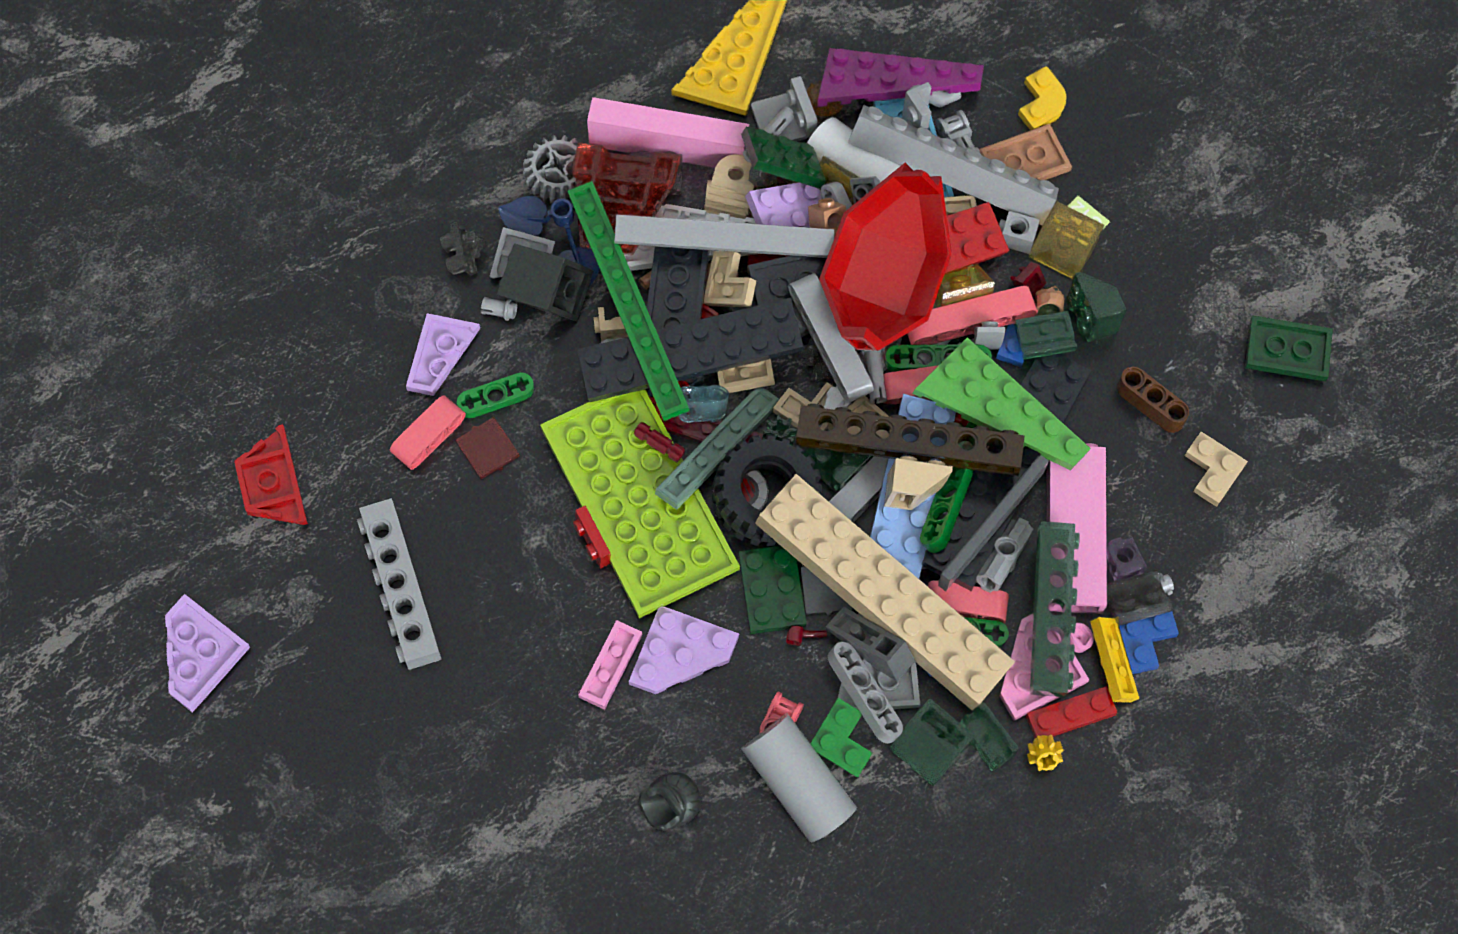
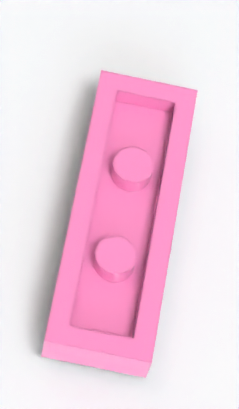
(610, 664)

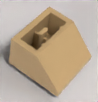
(914, 482)

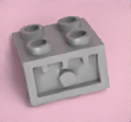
(797, 99)

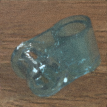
(705, 403)

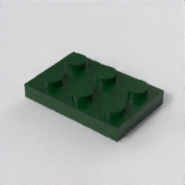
(783, 157)
(1289, 348)
(771, 589)

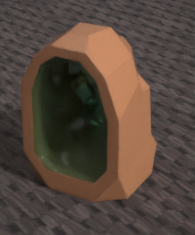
(1049, 301)

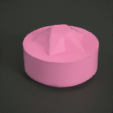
(1081, 638)

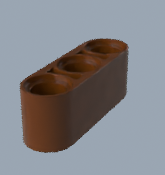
(1148, 387)

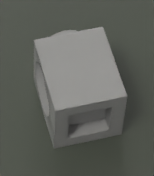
(1023, 223)

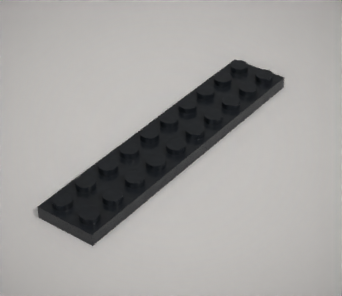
(1056, 385)

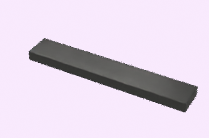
(992, 523)

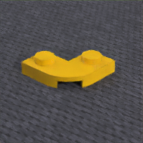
(1049, 99)

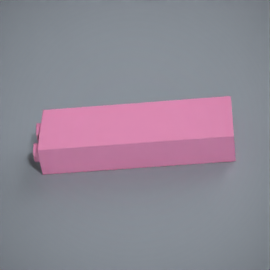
(650, 129)
(1080, 499)

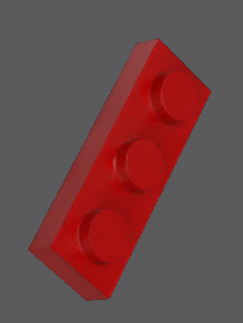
(1072, 713)

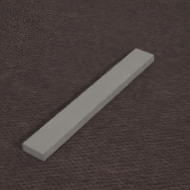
(723, 236)

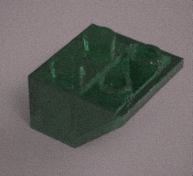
(1096, 306)
(932, 742)

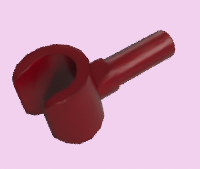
(796, 633)

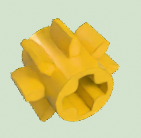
(1045, 752)

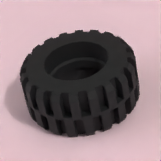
(751, 456)

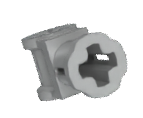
(956, 129)

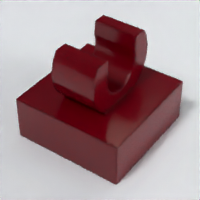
(1031, 277)

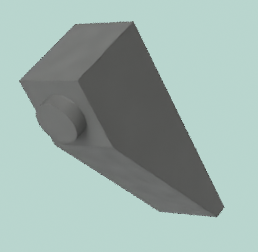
(872, 643)

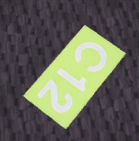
(1083, 207)

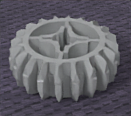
(549, 180)

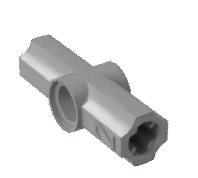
(1004, 555)

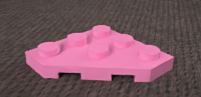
(1017, 679)

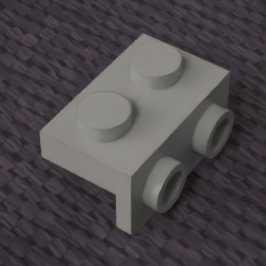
(916, 106)

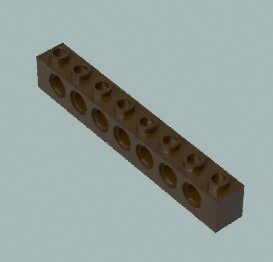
(894, 446)

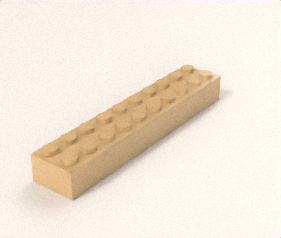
(884, 591)

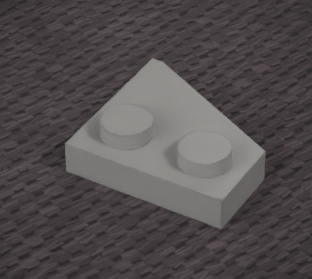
(505, 245)

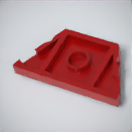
(270, 480)

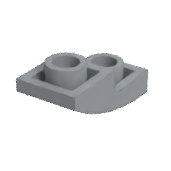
(989, 335)

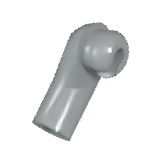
(942, 98)

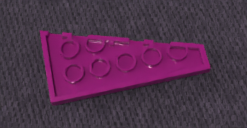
(889, 77)

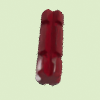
(659, 441)

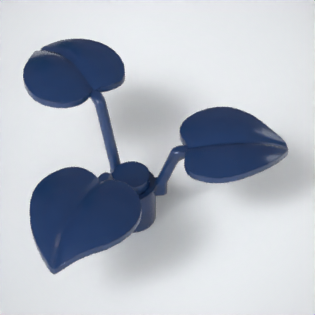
(529, 213)

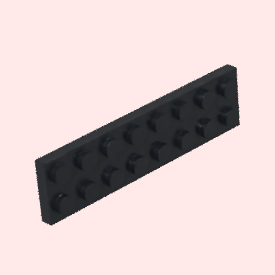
(695, 348)

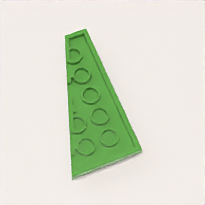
(991, 398)

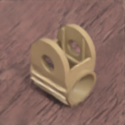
(728, 188)

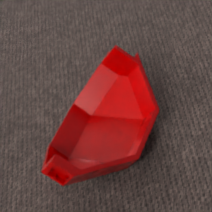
(888, 259)

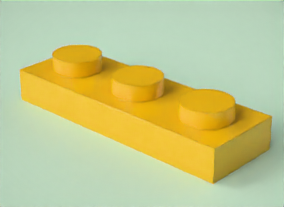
(1114, 660)

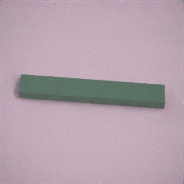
(712, 450)

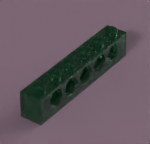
(1041, 679)

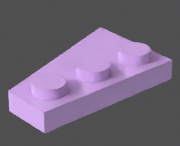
(438, 351)

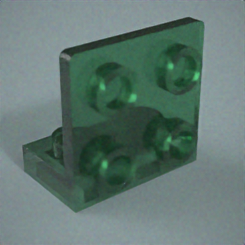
(837, 467)

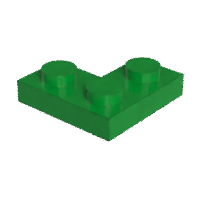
(833, 741)

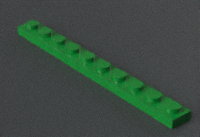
(628, 302)

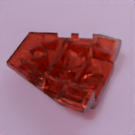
(625, 183)

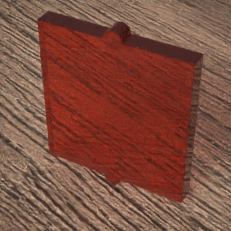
(487, 448)

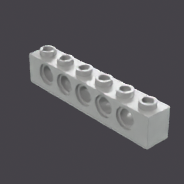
(384, 517)

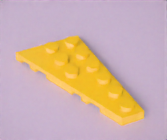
(734, 59)

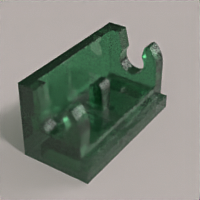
(990, 737)

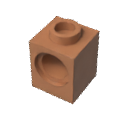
(826, 214)

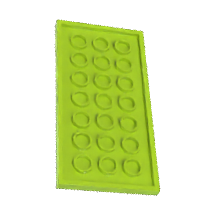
(652, 546)

